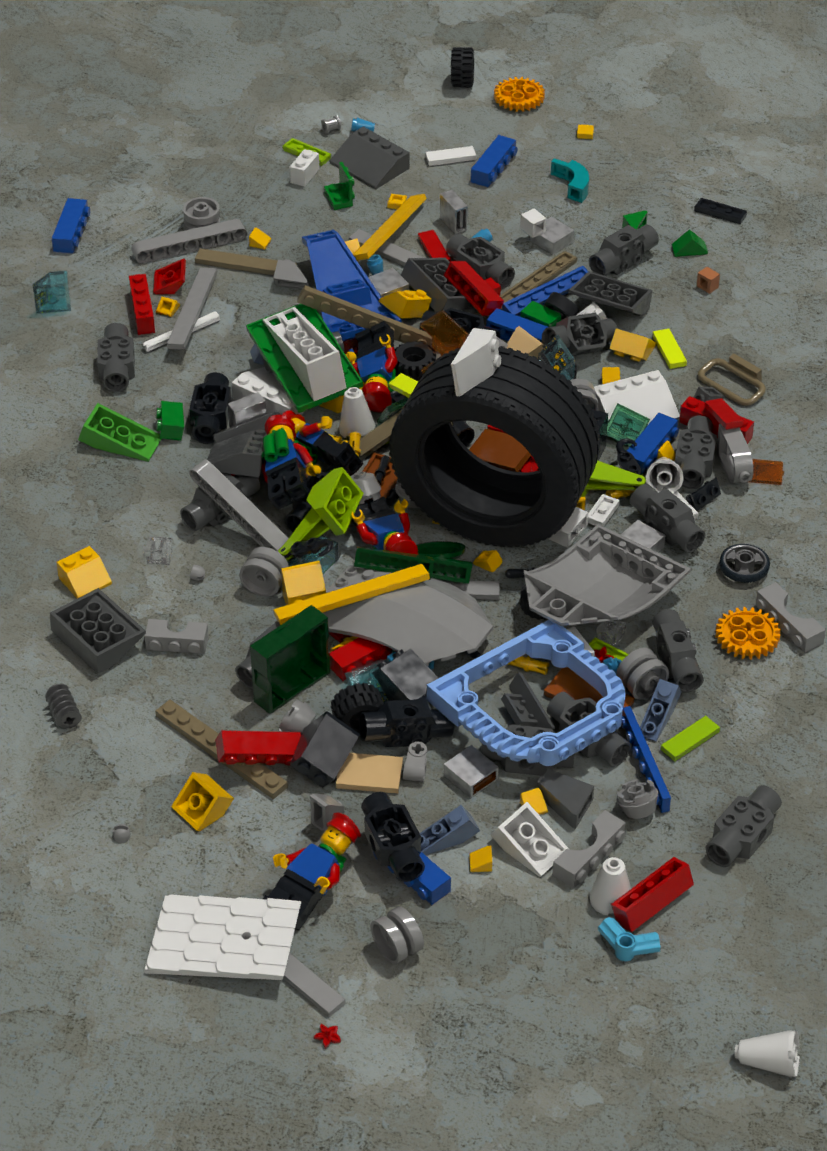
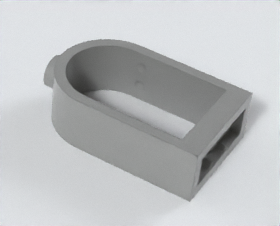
(734, 455)

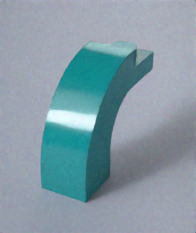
(576, 175)

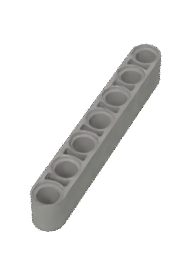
(189, 241)
(237, 505)

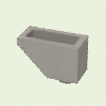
(289, 275)
(322, 810)

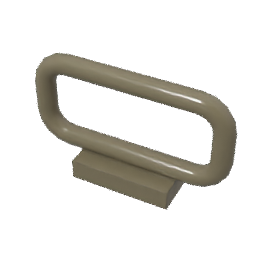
(740, 368)

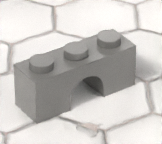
(191, 640)

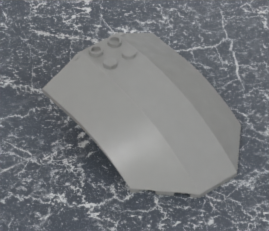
(601, 580)
(424, 617)

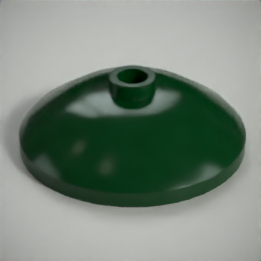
(441, 549)

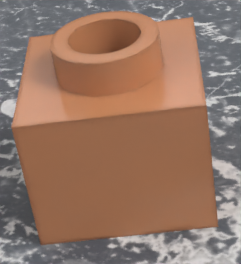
(708, 280)

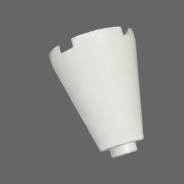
(355, 414)
(664, 474)
(609, 885)
(771, 1052)

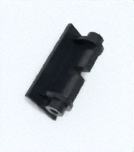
(704, 494)

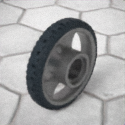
(745, 558)

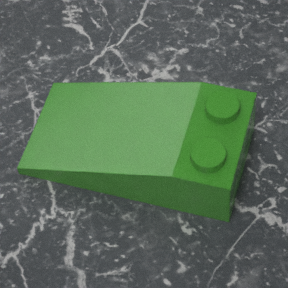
(118, 434)

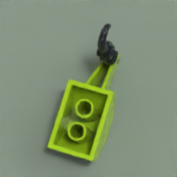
(614, 478)
(332, 505)

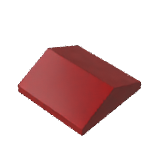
(169, 278)

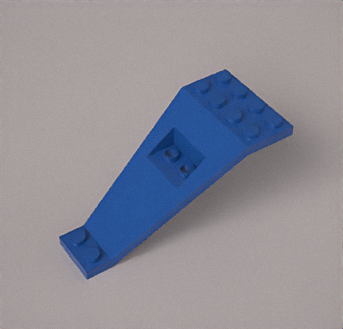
(342, 276)

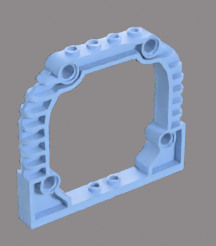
(546, 641)

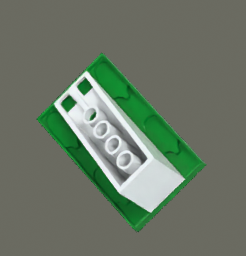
(304, 356)

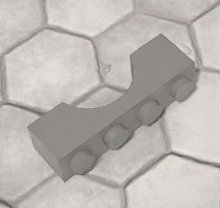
(804, 632)
(574, 865)

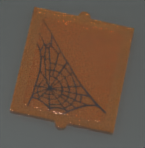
(767, 471)

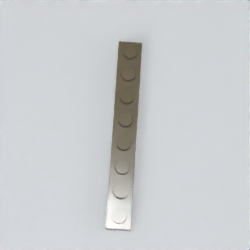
(359, 315)
(205, 737)

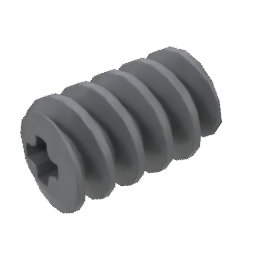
(63, 706)

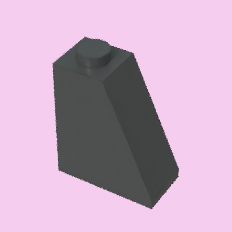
(566, 795)

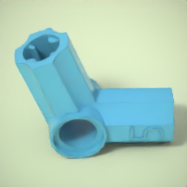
(625, 943)

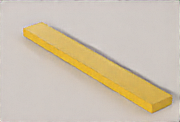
(389, 227)
(355, 592)

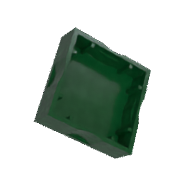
(290, 659)

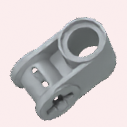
(416, 762)

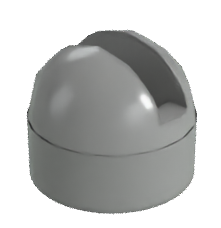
(197, 573)
(121, 833)

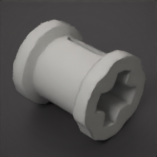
(326, 124)

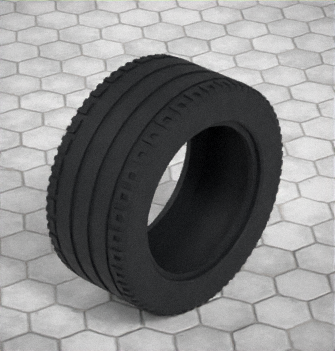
(474, 496)

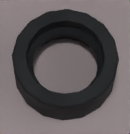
(561, 305)

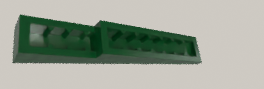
(393, 561)

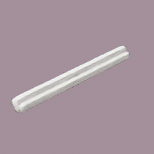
(163, 338)

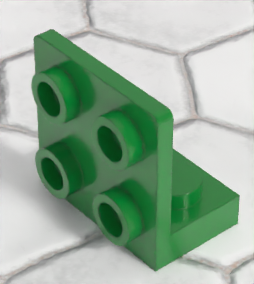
(341, 194)

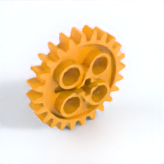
(519, 94)
(747, 633)

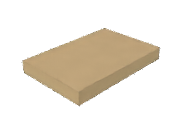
(370, 773)

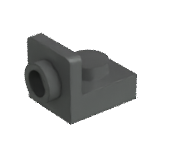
(707, 393)

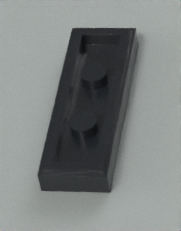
(720, 211)

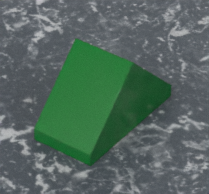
(635, 220)
(689, 245)

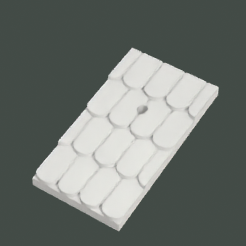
(223, 937)

